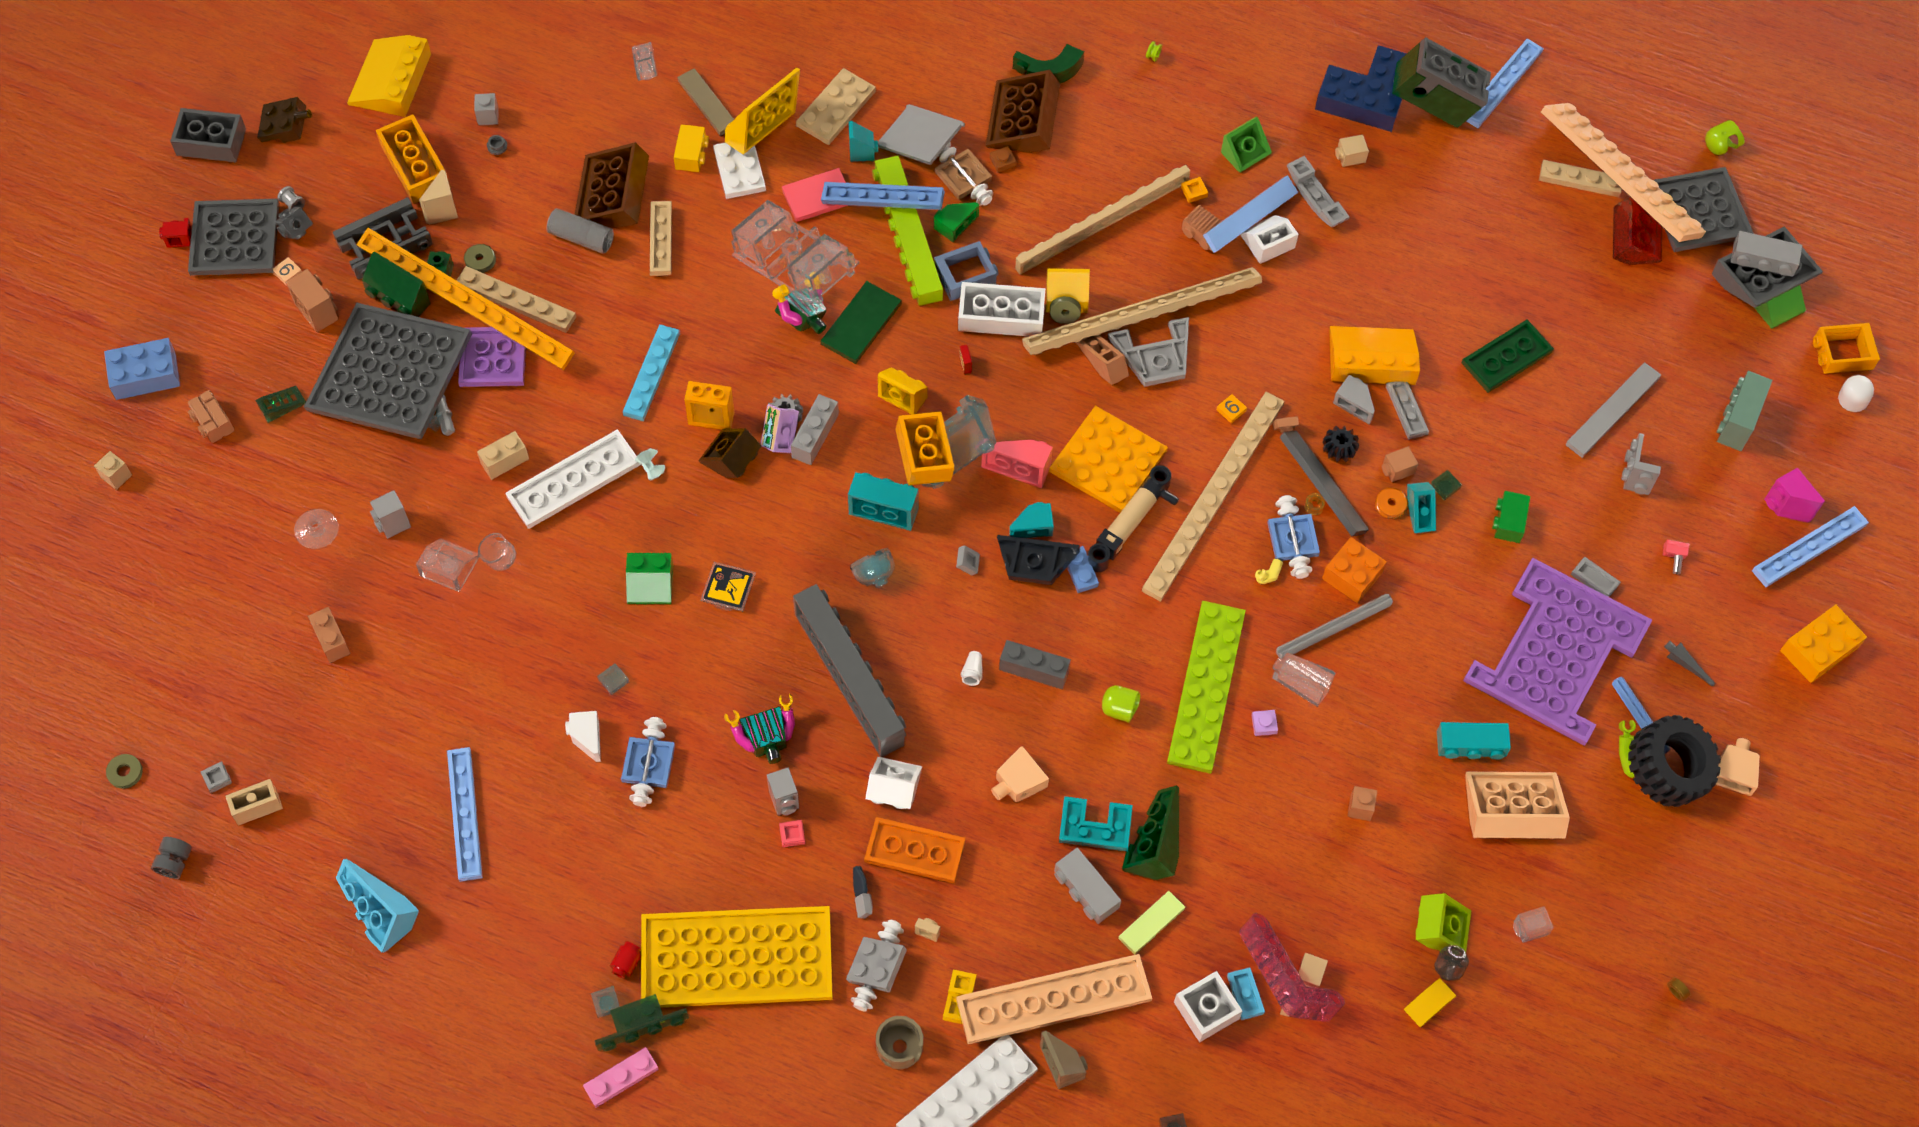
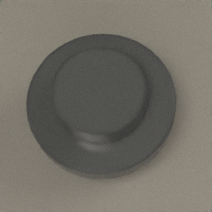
(496, 145)

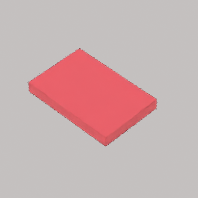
(806, 194)

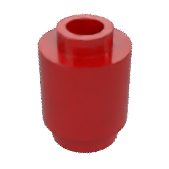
(625, 960)

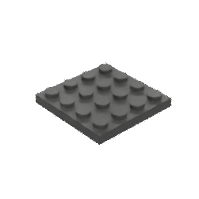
(1709, 200)
(233, 237)

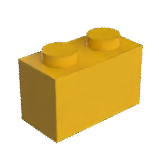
(690, 148)

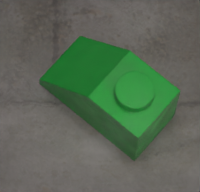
(955, 219)

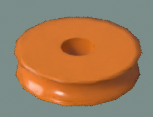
(1387, 510)

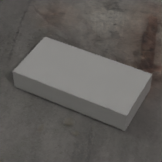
(1595, 577)

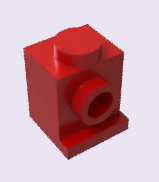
(176, 233)

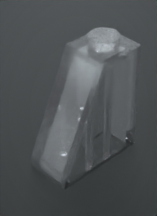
(1304, 677)

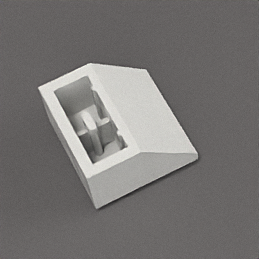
(1270, 238)

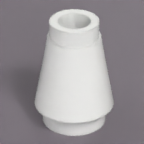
(972, 670)

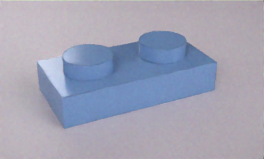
(1082, 572)

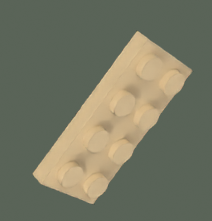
(836, 106)

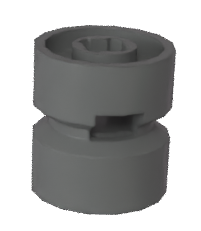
(171, 849)

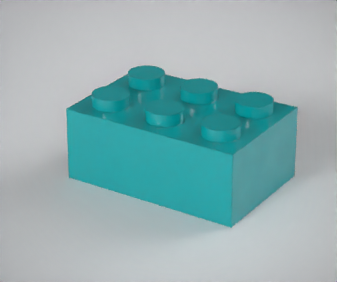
(883, 501)

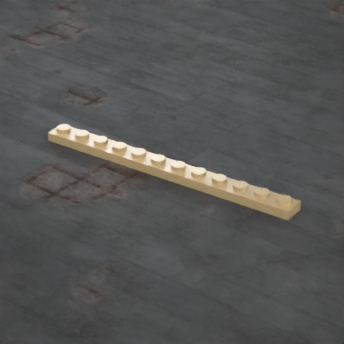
(1139, 311)
(1212, 497)

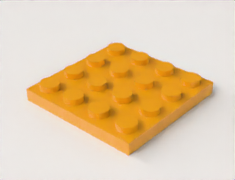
(1108, 459)

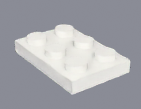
(739, 172)

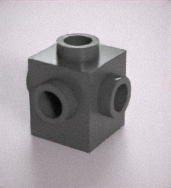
(293, 223)

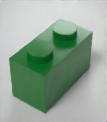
(1511, 516)

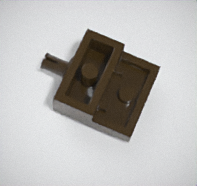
(283, 120)

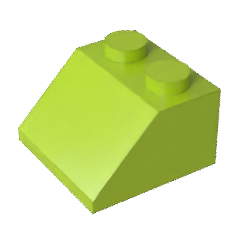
(1442, 922)

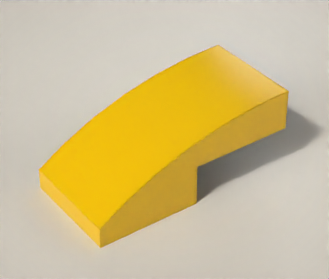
(960, 984)
(1430, 1002)

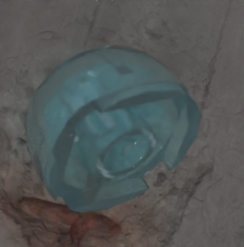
(874, 568)

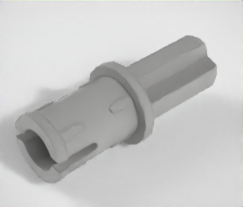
(444, 417)

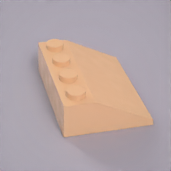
(1516, 805)

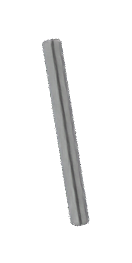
(1334, 626)

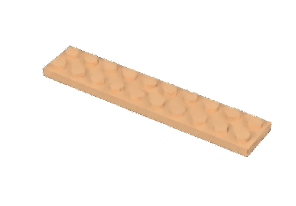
(1624, 172)

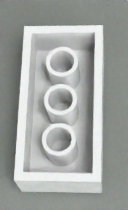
(1001, 309)

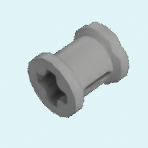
(291, 199)

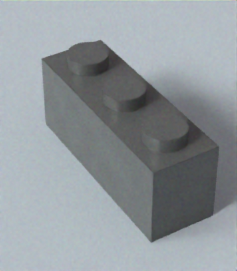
(1034, 664)

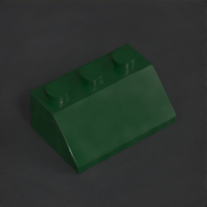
(395, 286)

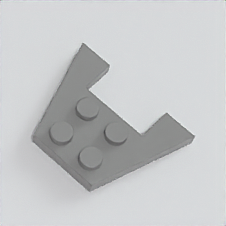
(1156, 361)

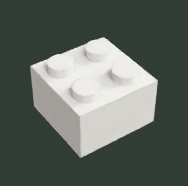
(1208, 1006)

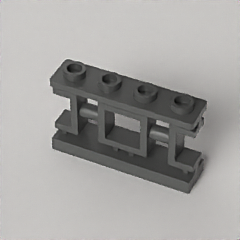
(381, 223)

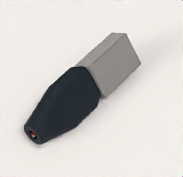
(863, 900)

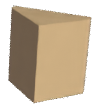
(438, 201)

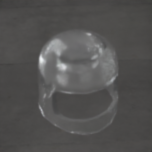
(491, 549)

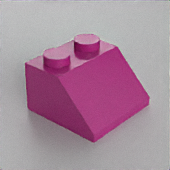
(1794, 497)

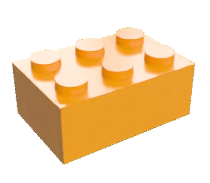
(924, 448)
(1823, 643)

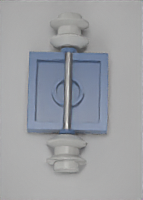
(1293, 537)
(648, 762)

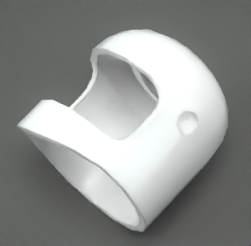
(1856, 393)

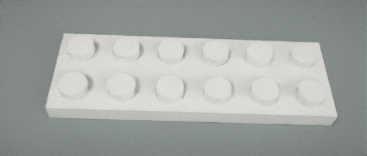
(572, 479)
(974, 1088)

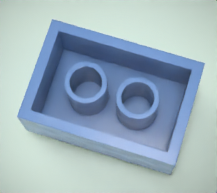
(142, 368)

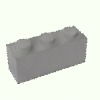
(1766, 253)
(814, 429)
(1087, 886)

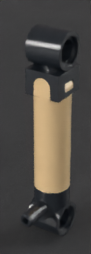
(1112, 539)

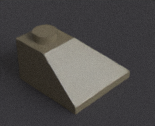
(1062, 1060)

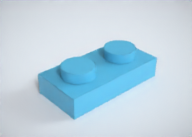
(1246, 993)

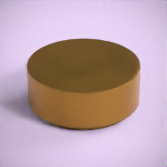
(1678, 989)

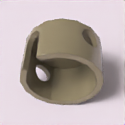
(899, 1029)

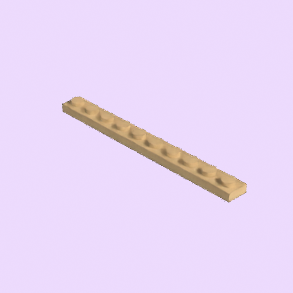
(1101, 220)

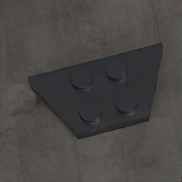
(1035, 559)

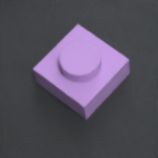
(1264, 722)

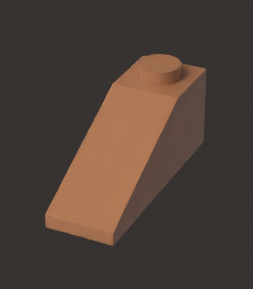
(1104, 358)

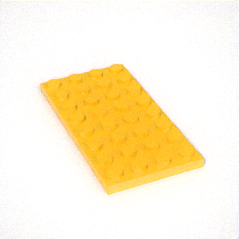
(737, 956)

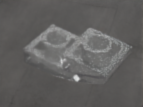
(644, 61)

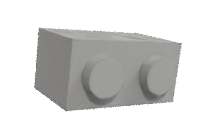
(389, 514)
(783, 792)

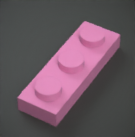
(620, 1077)

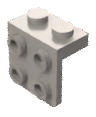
(1638, 475)

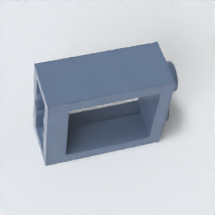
(943, 261)

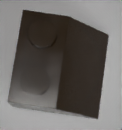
(731, 452)

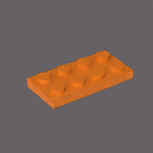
(914, 850)

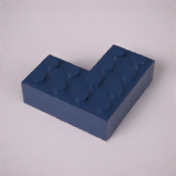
(1361, 96)

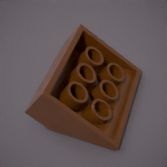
(1024, 112)
(613, 186)

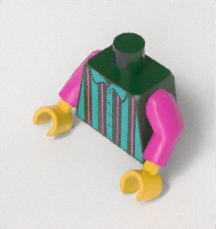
(798, 312)
(765, 731)

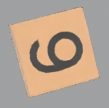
(286, 270)

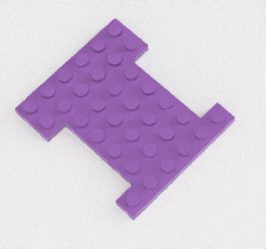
(1559, 649)

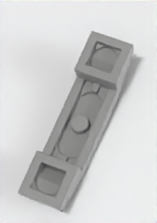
(1314, 193)

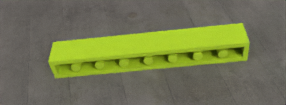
(909, 237)

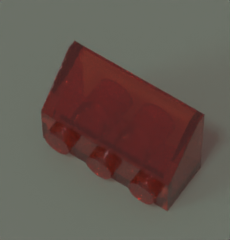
(1635, 234)

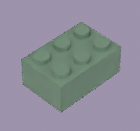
(1743, 410)

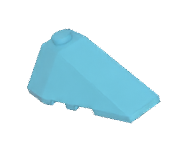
(381, 908)

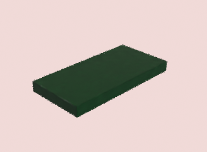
(861, 322)
(1507, 355)

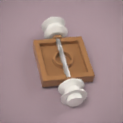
(964, 175)

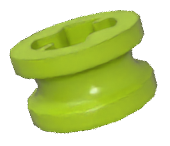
(1154, 51)

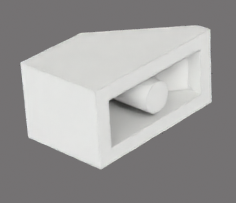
(585, 733)

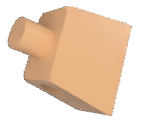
(1739, 768)
(1019, 777)

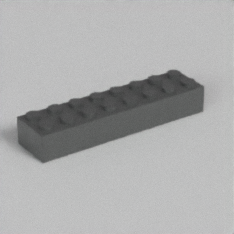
(849, 670)

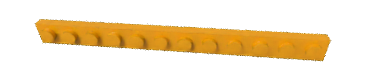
(469, 300)

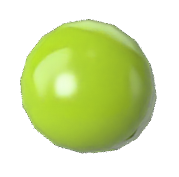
(1718, 137)
(1120, 703)

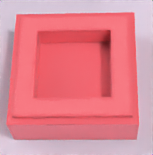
(792, 833)

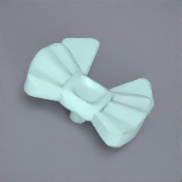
(644, 458)

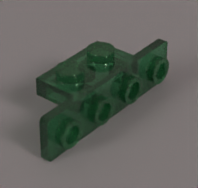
(637, 1020)

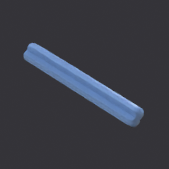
(1633, 704)

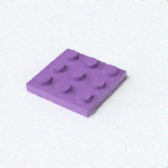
(491, 360)

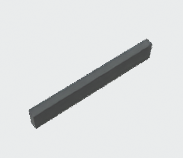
(1324, 483)

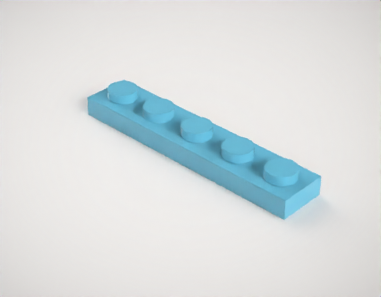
(651, 372)

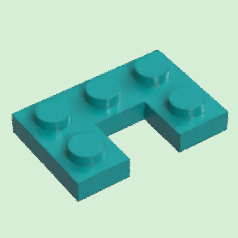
(1094, 834)

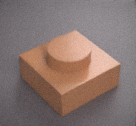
(1285, 424)

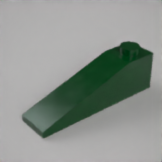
(1157, 846)

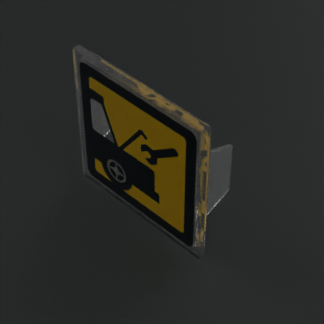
(728, 587)

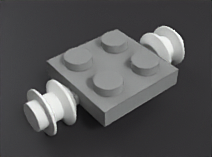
(876, 964)

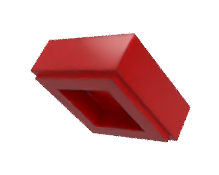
(965, 359)

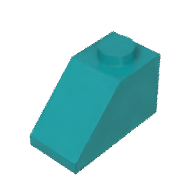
(861, 143)
(1422, 506)
(1033, 522)

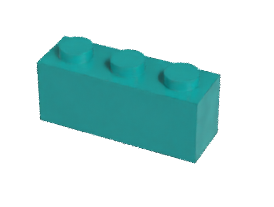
(1473, 740)

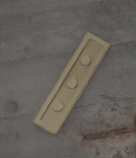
(705, 100)

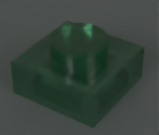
(1446, 485)

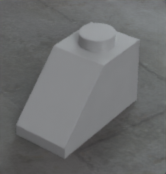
(1355, 398)

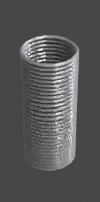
(575, 230)

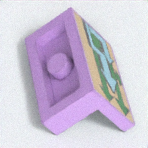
(779, 429)

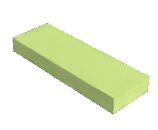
(1151, 922)

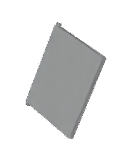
(920, 134)

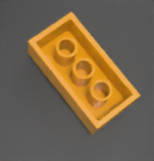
(410, 155)

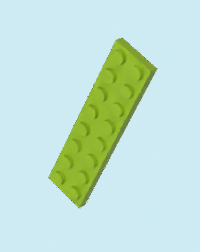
(1206, 687)

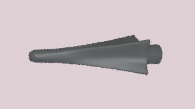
(1681, 656)

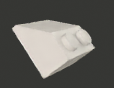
(893, 783)

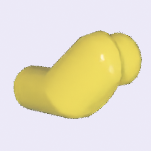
(1270, 575)

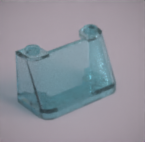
(968, 433)

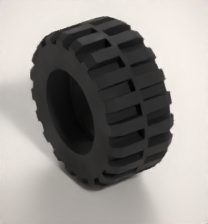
(1695, 751)

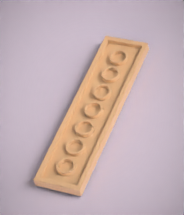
(1053, 999)

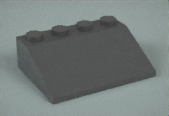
(1762, 286)

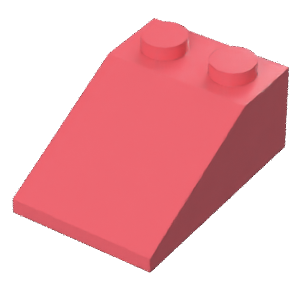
(1020, 460)

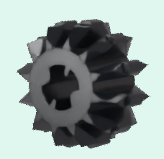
(1340, 443)

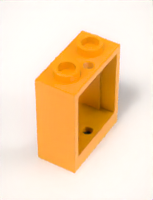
(1865, 344)
(709, 408)

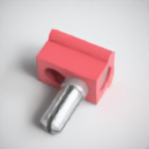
(1678, 550)

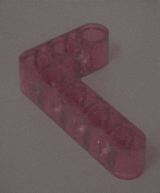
(1282, 977)

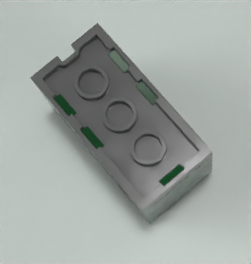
(1441, 82)

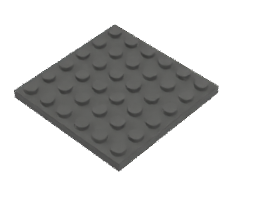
(388, 370)

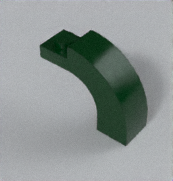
(1063, 66)

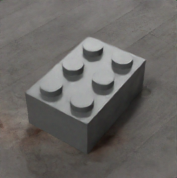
(208, 135)

